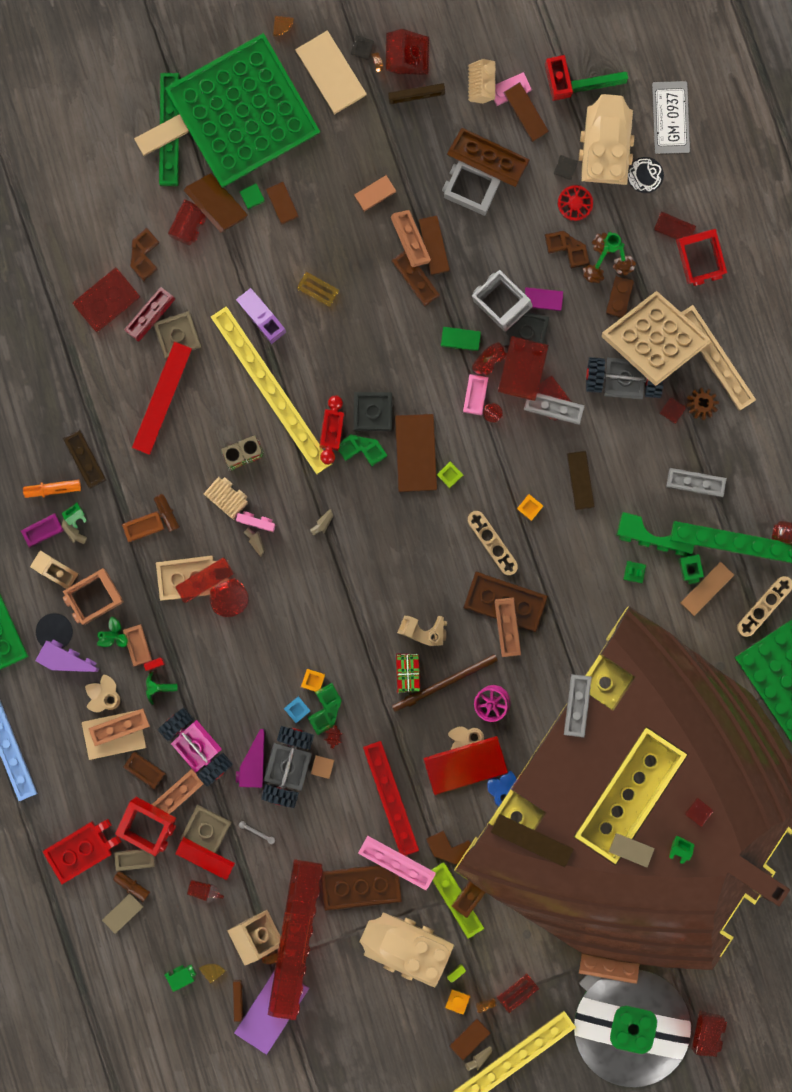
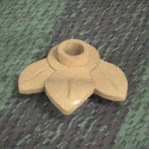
(100, 693)
(463, 736)

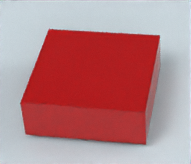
(154, 664)

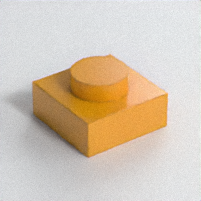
(530, 507)
(313, 680)
(457, 1001)

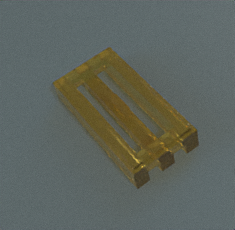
(331, 297)

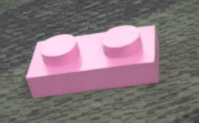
(505, 85)
(264, 523)

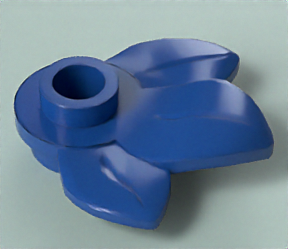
(501, 787)

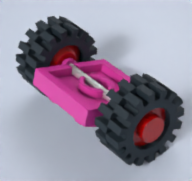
(195, 746)

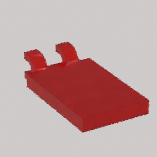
(80, 850)

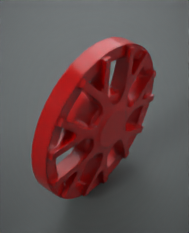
(575, 203)

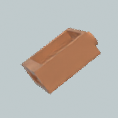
(110, 587)

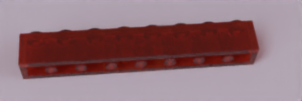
(295, 939)

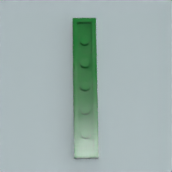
(170, 152)

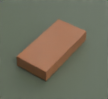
(375, 193)
(137, 645)

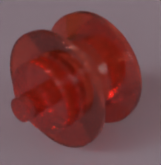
(333, 736)

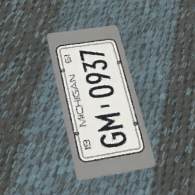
(671, 117)

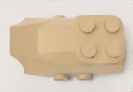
(607, 141)
(406, 948)

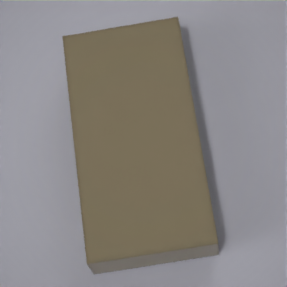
(631, 850)
(133, 859)
(122, 913)

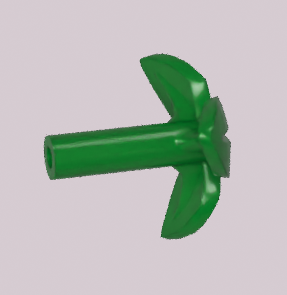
(106, 639)
(152, 687)

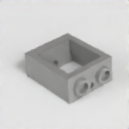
(479, 208)
(514, 313)

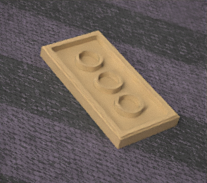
(330, 72)

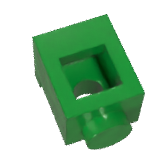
(694, 562)
(181, 977)

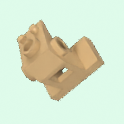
(410, 628)

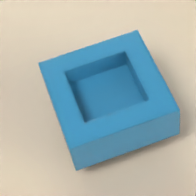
(297, 709)

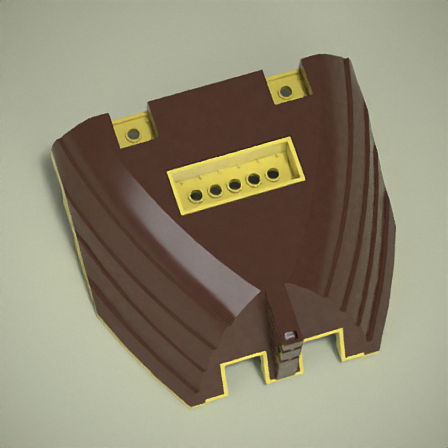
(707, 746)

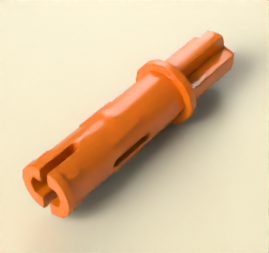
(52, 488)

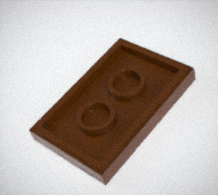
(215, 202)

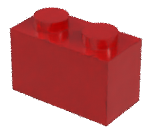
(558, 78)

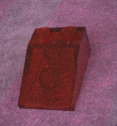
(523, 368)

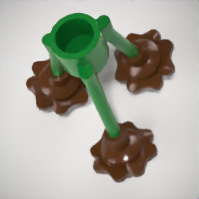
(605, 245)

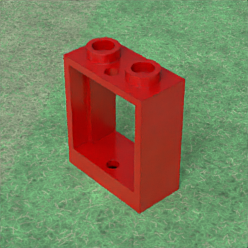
(715, 275)
(153, 812)

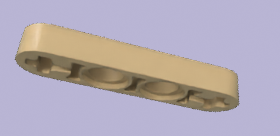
(495, 541)
(762, 604)

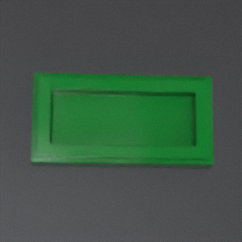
(460, 338)

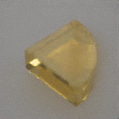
(212, 971)

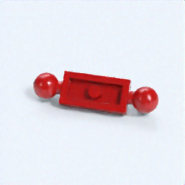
(331, 430)

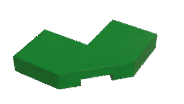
(370, 448)
(327, 716)

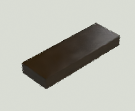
(416, 93)
(84, 459)
(580, 480)

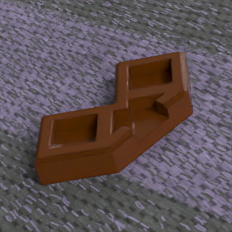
(141, 245)
(575, 249)
(442, 849)

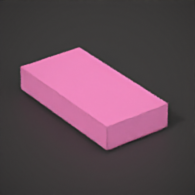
(475, 394)

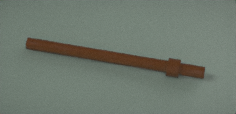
(411, 700)

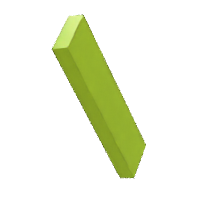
(450, 890)

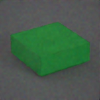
(252, 196)

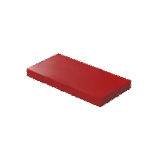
(465, 765)

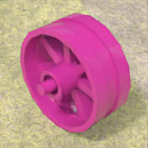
(492, 703)

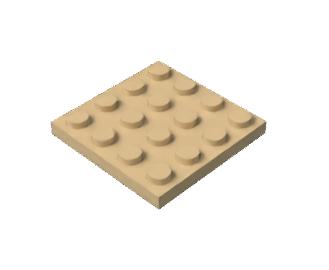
(656, 338)

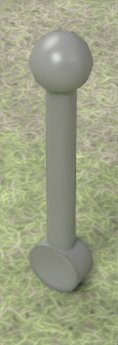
(271, 840)

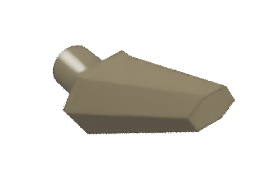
(323, 523)
(72, 533)
(255, 541)
(479, 1059)

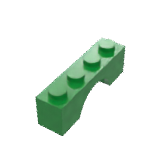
(632, 528)

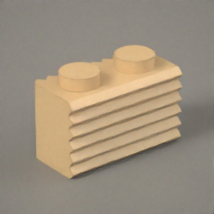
(481, 81)
(226, 498)

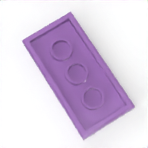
(257, 1026)

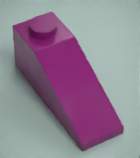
(252, 767)

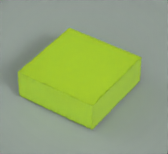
(450, 475)
(456, 973)

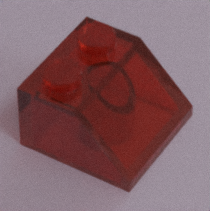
(407, 52)
(708, 1034)

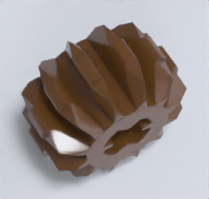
(702, 397)

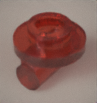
(492, 413)

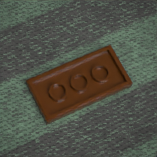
(488, 157)
(416, 453)
(487, 589)
(360, 887)

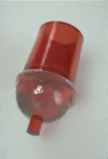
(204, 891)

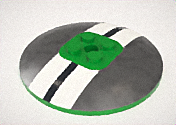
(604, 1036)

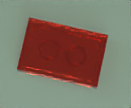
(106, 300)

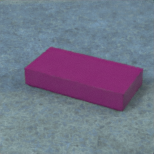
(545, 298)
(42, 530)

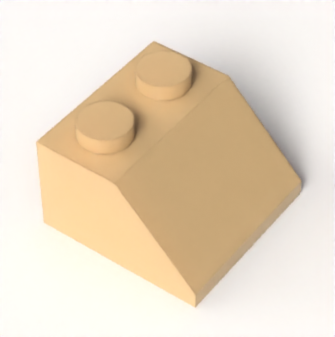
(255, 937)

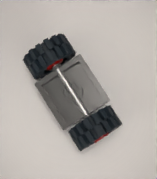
(620, 379)
(287, 767)

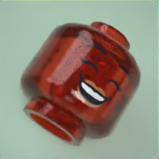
(783, 532)

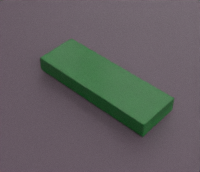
(599, 82)

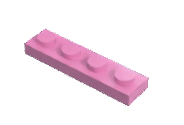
(397, 863)

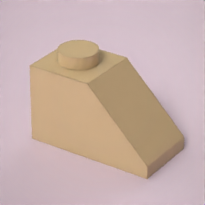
(54, 570)

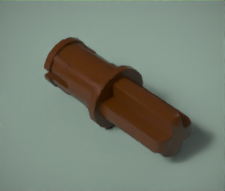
(166, 512)
(131, 886)

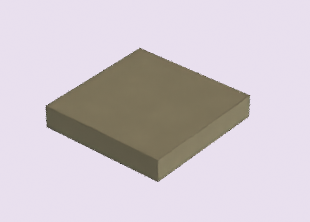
(178, 329)
(206, 828)

